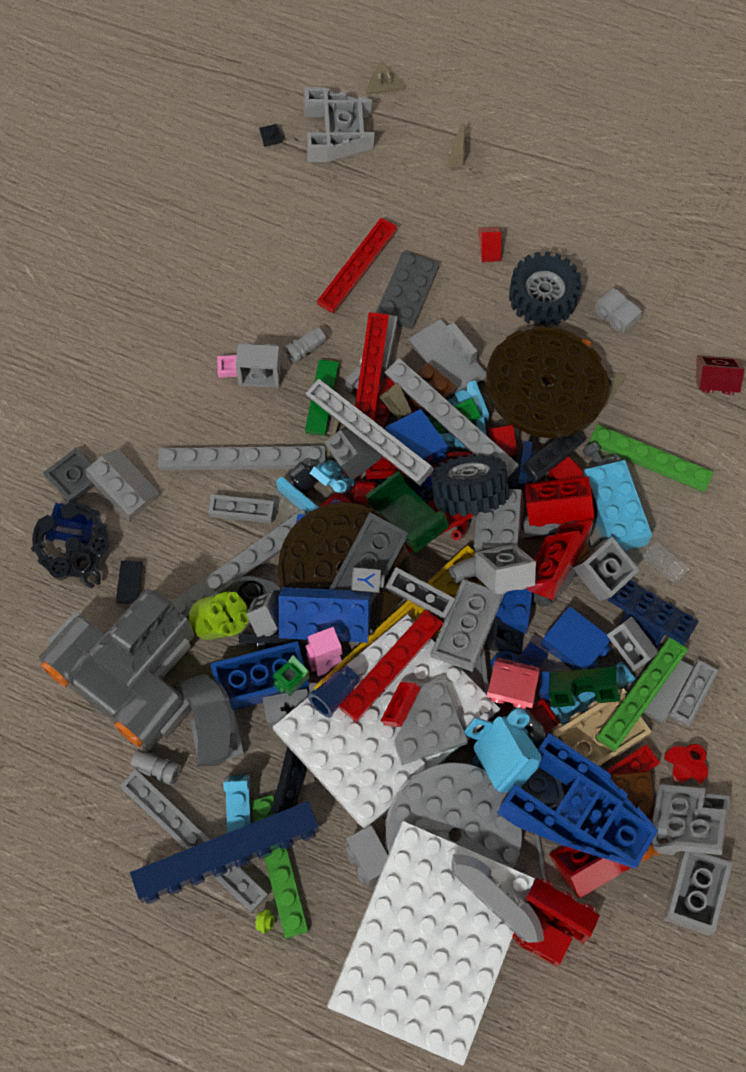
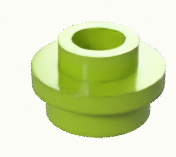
(264, 921)

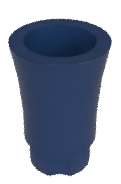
(334, 691)

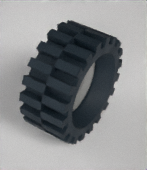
(546, 275)
(470, 484)

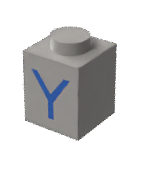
(367, 579)

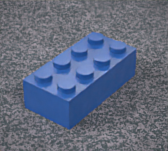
(314, 610)
(251, 675)

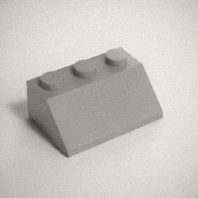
(122, 483)

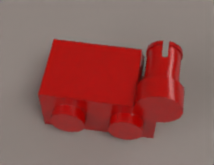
(554, 945)

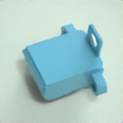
(505, 750)

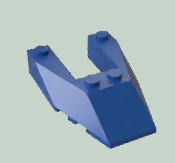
(592, 814)

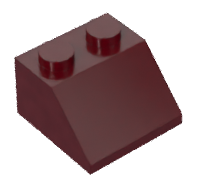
(719, 374)

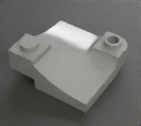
(690, 820)

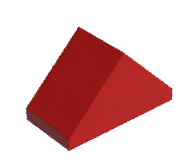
(490, 244)
(504, 438)

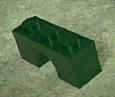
(567, 685)

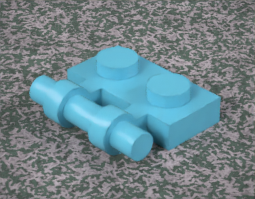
(332, 474)

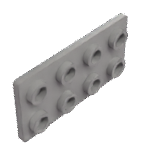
(449, 353)

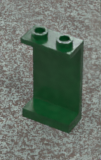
(407, 511)

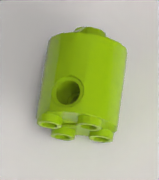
(218, 616)

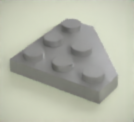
(430, 725)

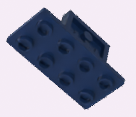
(653, 614)

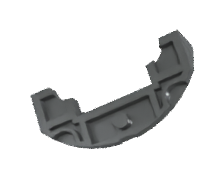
(212, 717)

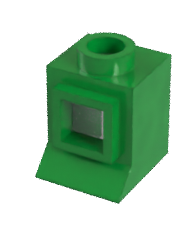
(290, 676)

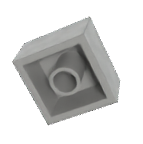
(258, 365)
(505, 569)
(606, 569)
(368, 855)

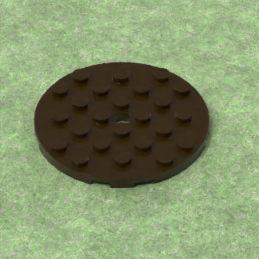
(553, 410)
(322, 542)

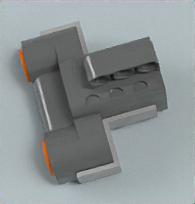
(126, 666)

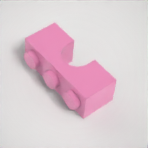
(323, 651)

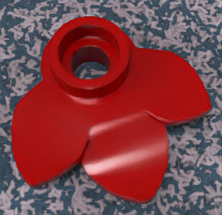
(685, 765)

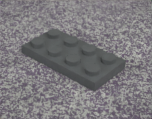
(408, 288)
(372, 549)

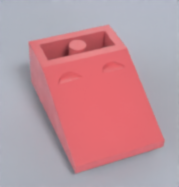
(513, 683)

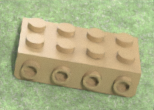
(584, 728)

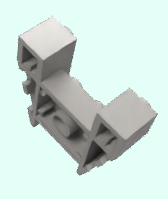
(342, 121)

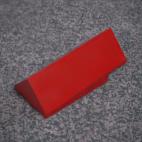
(559, 556)

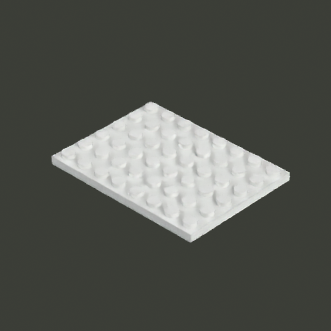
(360, 758)
(426, 948)

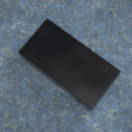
(129, 581)

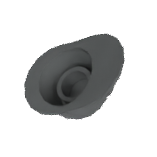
(252, 587)

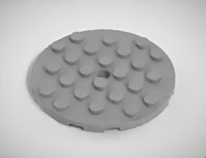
(461, 799)

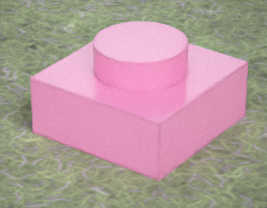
(226, 366)

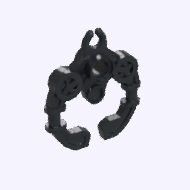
(76, 551)

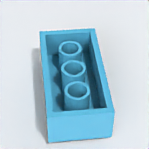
(618, 506)

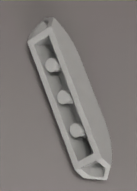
(520, 920)

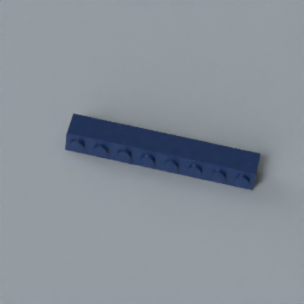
(224, 852)

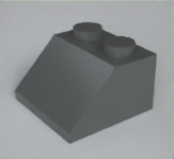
(352, 453)

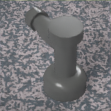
(592, 451)

